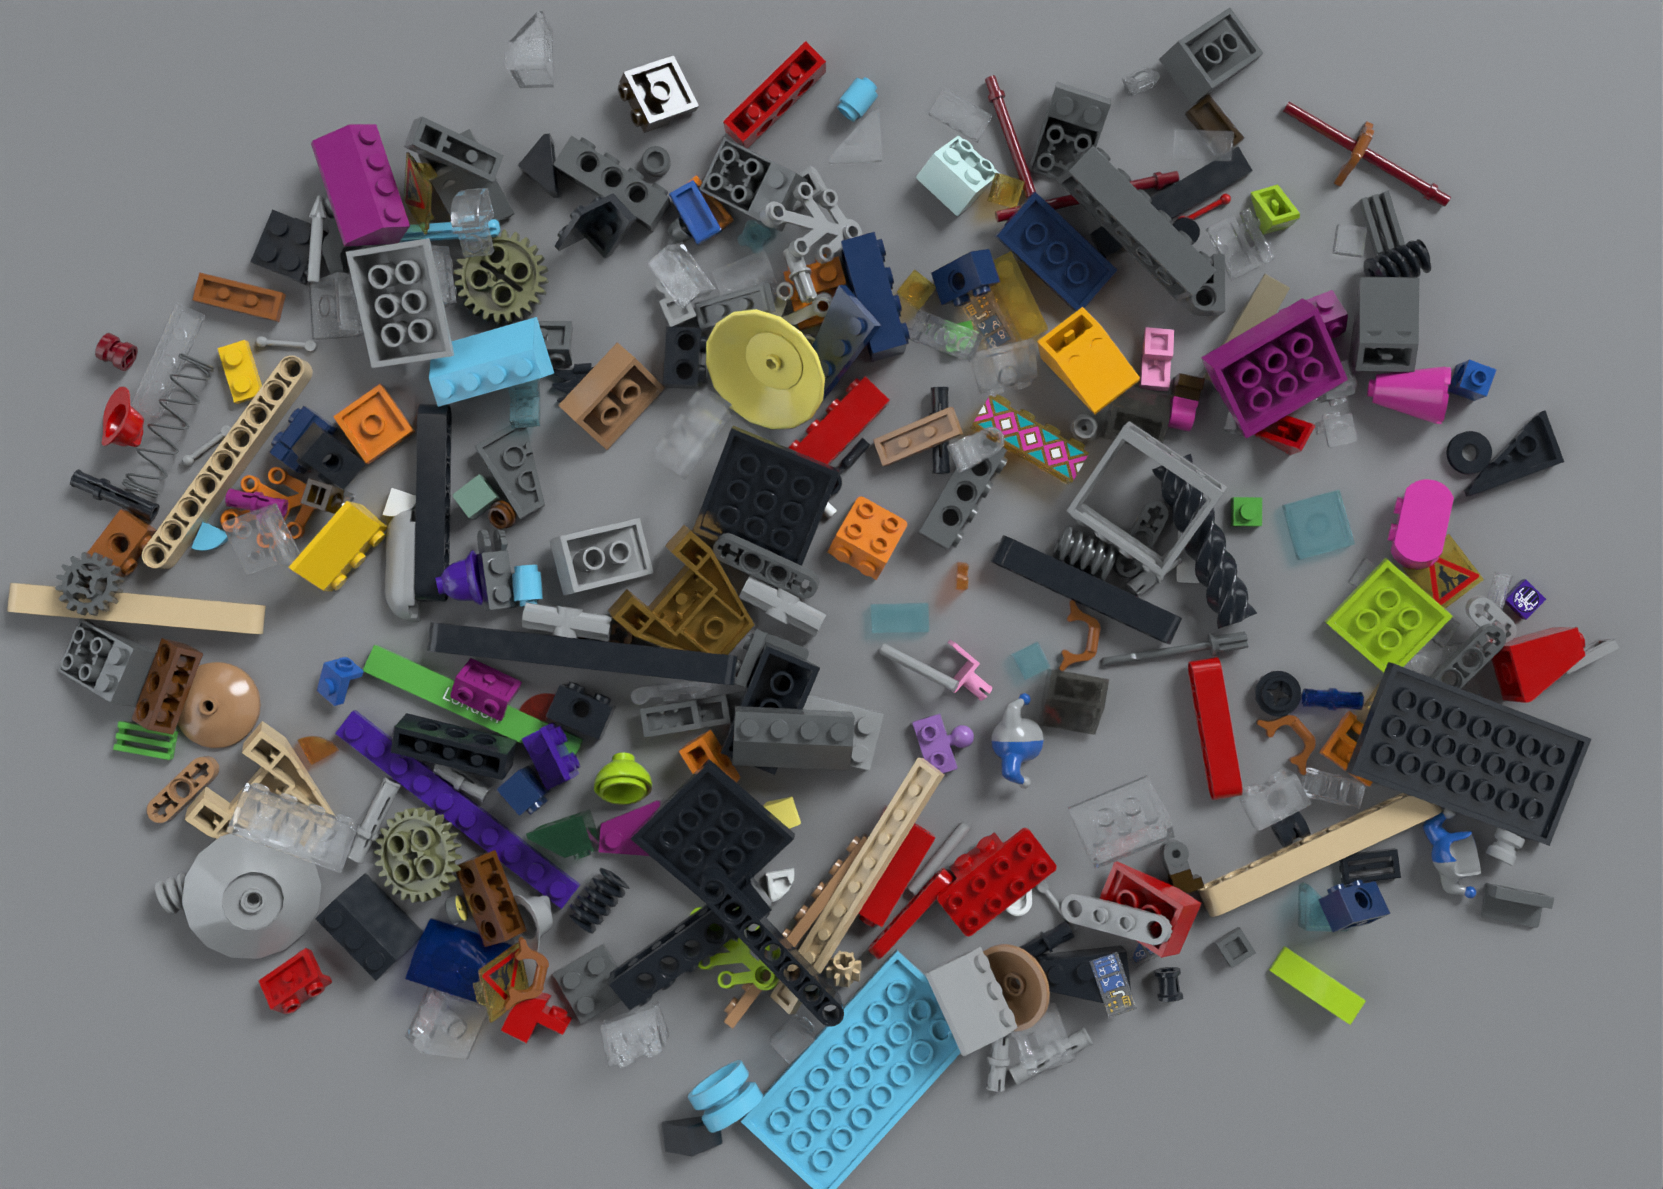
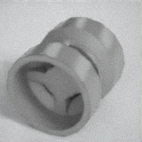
(1504, 847)

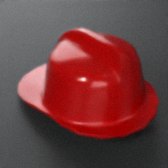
(121, 421)

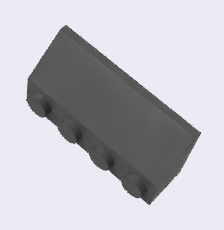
(793, 738)

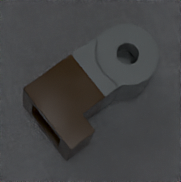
(1174, 859)

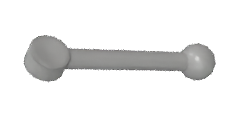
(309, 345)
(189, 459)
(1043, 888)

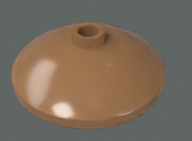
(234, 703)
(1026, 1000)

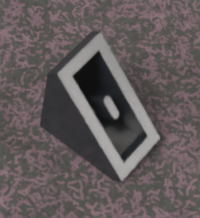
(539, 165)
(689, 1136)

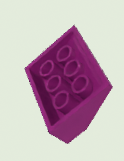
(1275, 367)

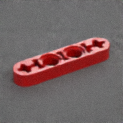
(910, 913)

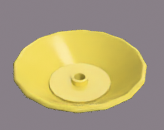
(765, 369)

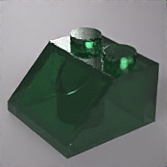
(568, 836)

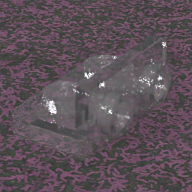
(680, 274)

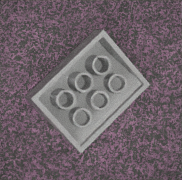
(400, 303)

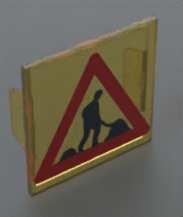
(419, 191)
(1449, 576)
(496, 977)

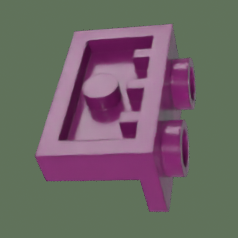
(485, 689)

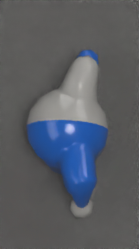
(1016, 741)
(1452, 854)

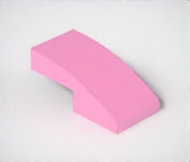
(1156, 359)

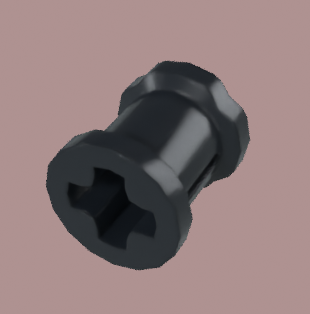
(1169, 984)

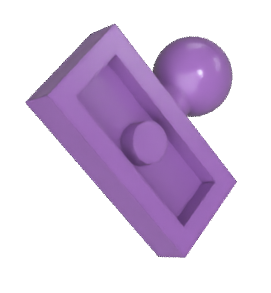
(937, 744)

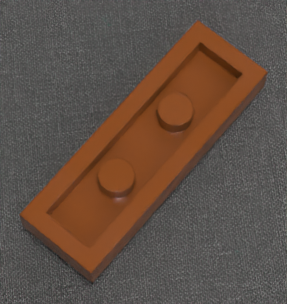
(239, 297)

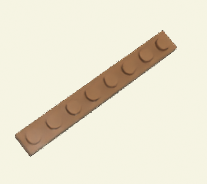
(804, 918)

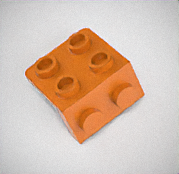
(867, 537)

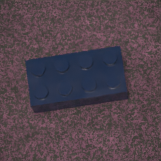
(872, 287)

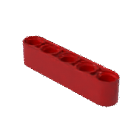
(1215, 728)

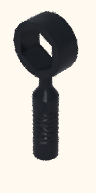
(850, 459)

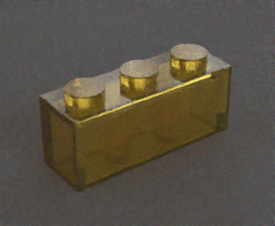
(1017, 300)

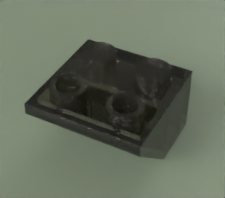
(1141, 407)
(1073, 701)

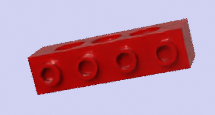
(775, 95)

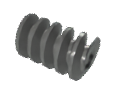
(1085, 552)

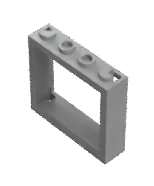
(1172, 461)

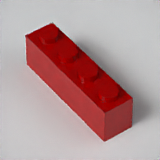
(843, 423)

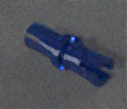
(1332, 699)

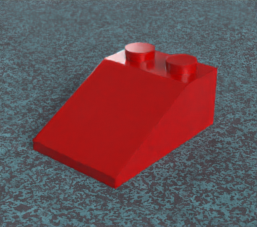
(1147, 893)

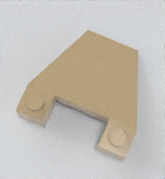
(279, 772)

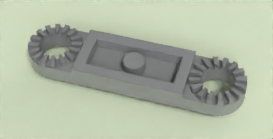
(1116, 919)

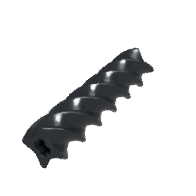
(1214, 564)

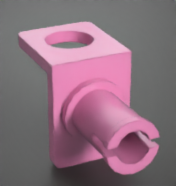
(967, 676)

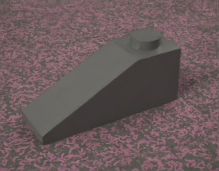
(452, 149)

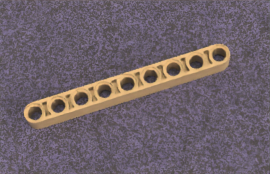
(214, 467)
(145, 610)
(1315, 852)

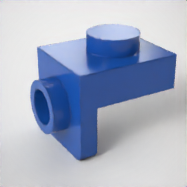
(336, 678)

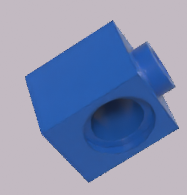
(1472, 380)

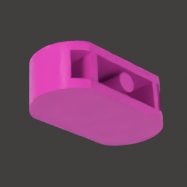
(1420, 524)

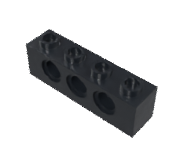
(453, 746)

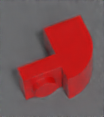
(528, 1013)

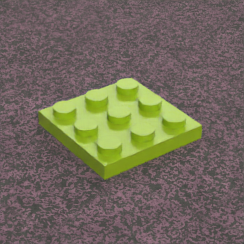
(1388, 617)

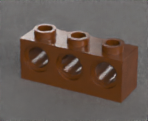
(167, 686)
(490, 898)

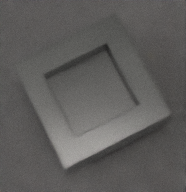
(1235, 947)

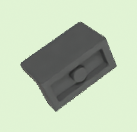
(1514, 905)

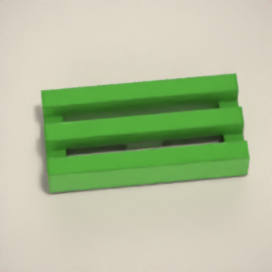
(122, 735)

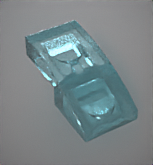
(525, 404)

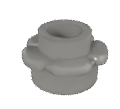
(1084, 420)

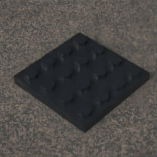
(766, 496)
(712, 826)

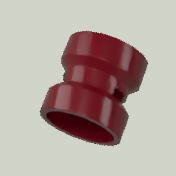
(113, 350)

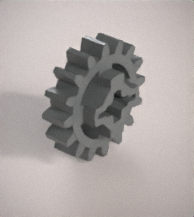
(102, 587)

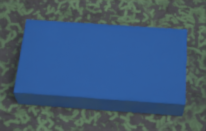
(695, 212)

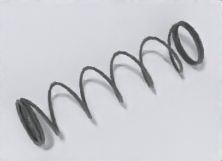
(131, 483)

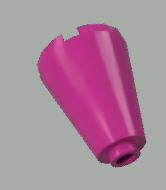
(1413, 393)

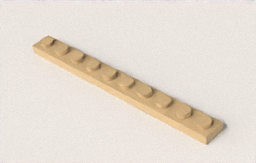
(864, 874)

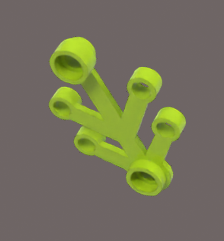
(740, 953)

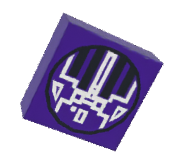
(1524, 599)

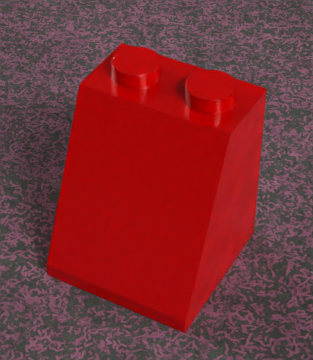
(1536, 661)

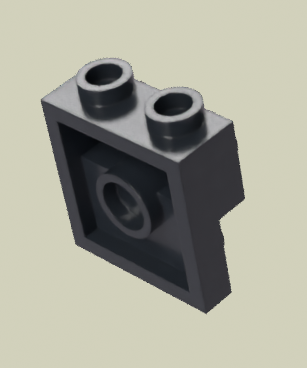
(285, 247)

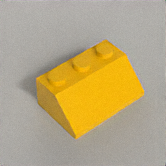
(339, 547)

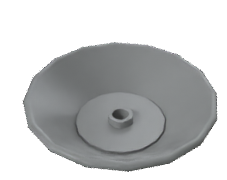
(219, 889)

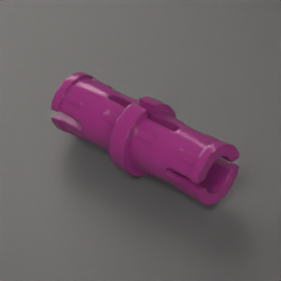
(253, 501)

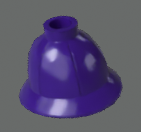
(462, 580)

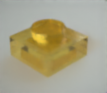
(1005, 191)
(916, 290)

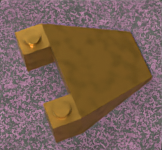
(694, 609)

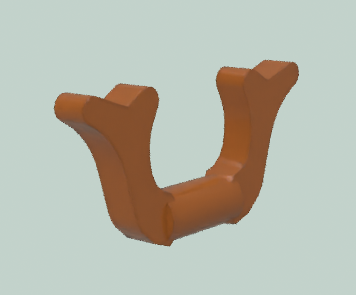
(1363, 142)
(1092, 640)
(1300, 729)
(537, 986)

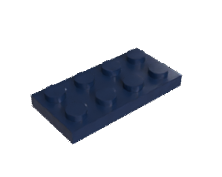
(1055, 252)

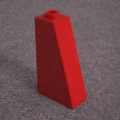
(896, 876)

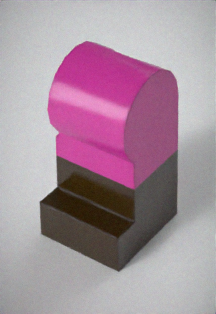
(1184, 401)

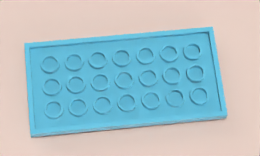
(856, 1077)

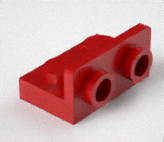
(294, 982)

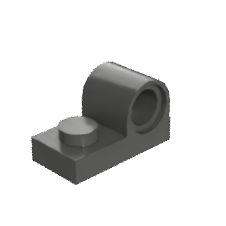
(1213, 290)

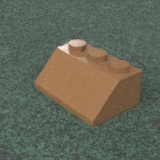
(612, 396)

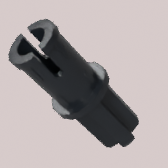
(1048, 940)

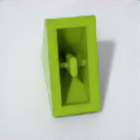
(1274, 209)

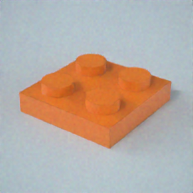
(374, 424)

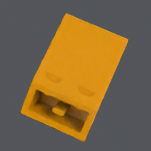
(1087, 360)

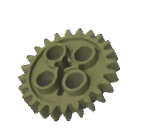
(487, 296)
(418, 854)

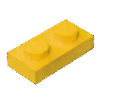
(240, 371)

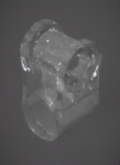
(971, 451)

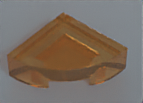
(961, 578)
(317, 748)

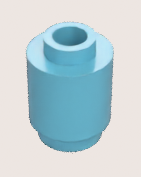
(857, 98)
(527, 584)

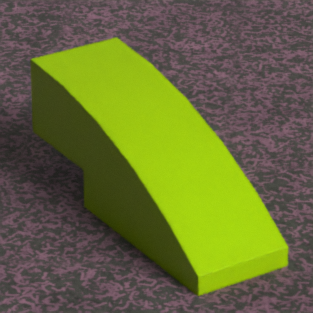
(1317, 985)

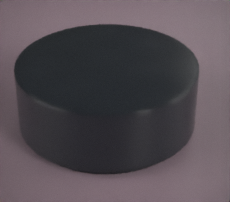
(1188, 226)

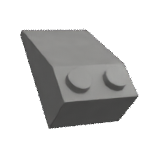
(601, 556)

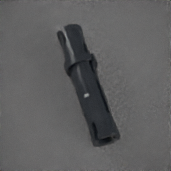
(942, 464)
(103, 489)

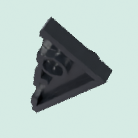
(1528, 452)

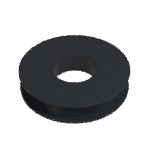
(1481, 445)

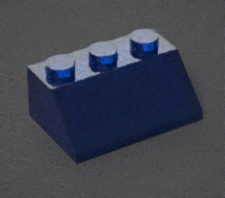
(450, 959)

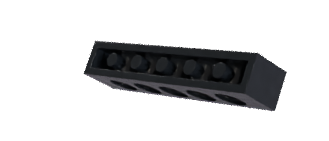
(625, 978)

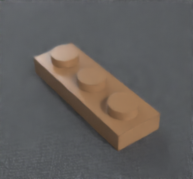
(918, 436)

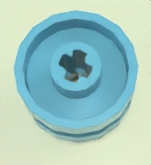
(725, 1096)

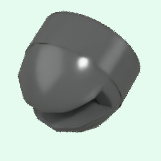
(679, 231)

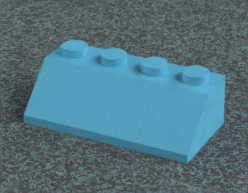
(491, 362)

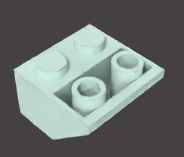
(957, 175)

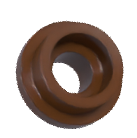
(502, 515)

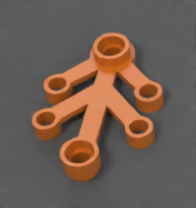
(293, 501)

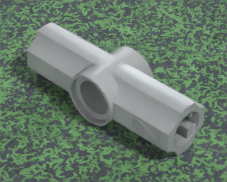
(782, 605)
(567, 621)

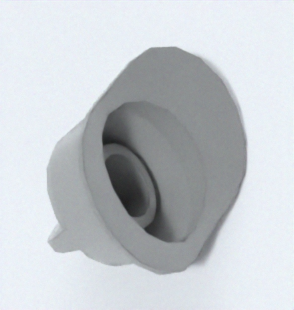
(536, 917)

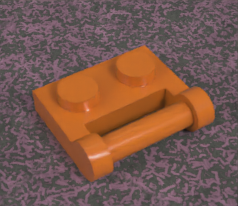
(1341, 747)

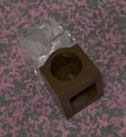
(325, 496)

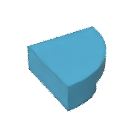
(209, 537)

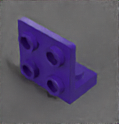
(551, 755)

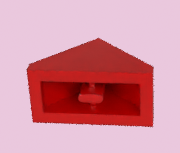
(1287, 434)

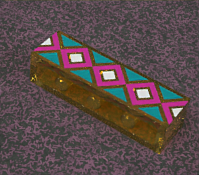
(1031, 440)

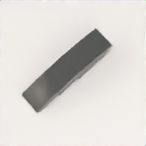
(689, 714)

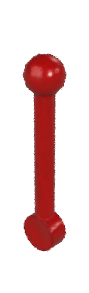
(1224, 199)

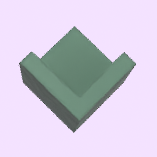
(476, 497)

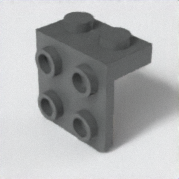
(754, 644)

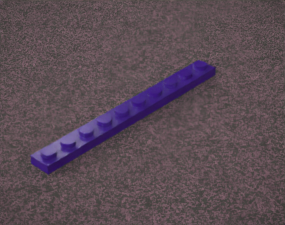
(459, 810)

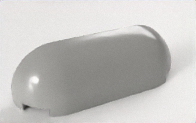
(401, 566)

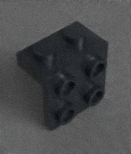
(601, 223)

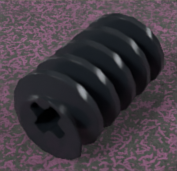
(1400, 261)
(598, 900)

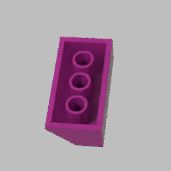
(361, 186)

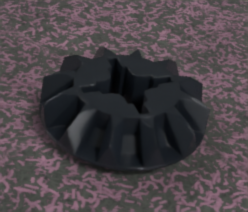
(1289, 686)

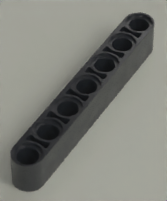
(432, 499)
(1086, 589)
(766, 935)

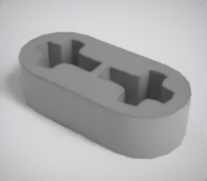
(1495, 614)

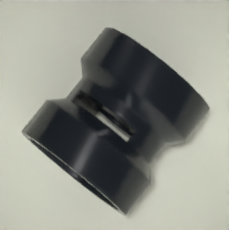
(1290, 829)

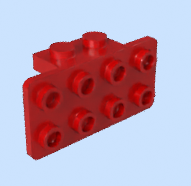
(994, 878)

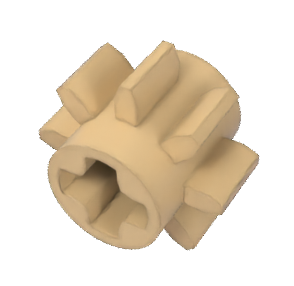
(843, 969)

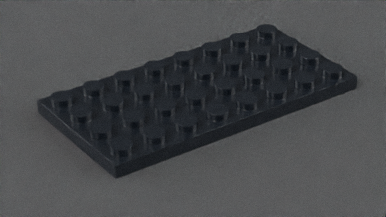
(1468, 754)

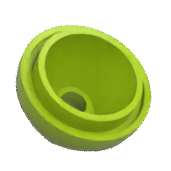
(623, 780)

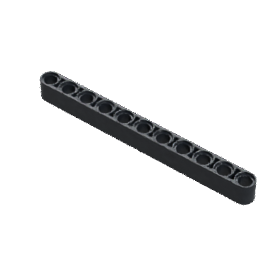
(582, 653)

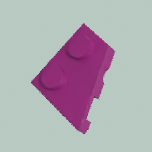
(616, 832)

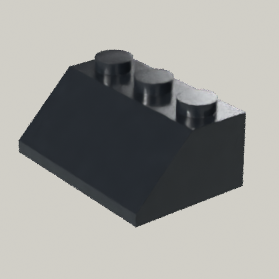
(370, 926)

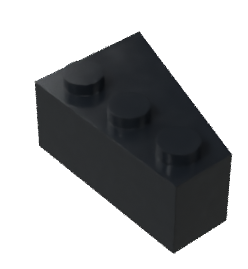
(1072, 974)

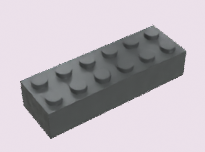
(1137, 223)

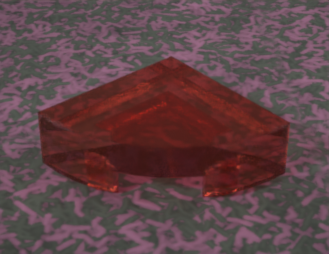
(538, 705)

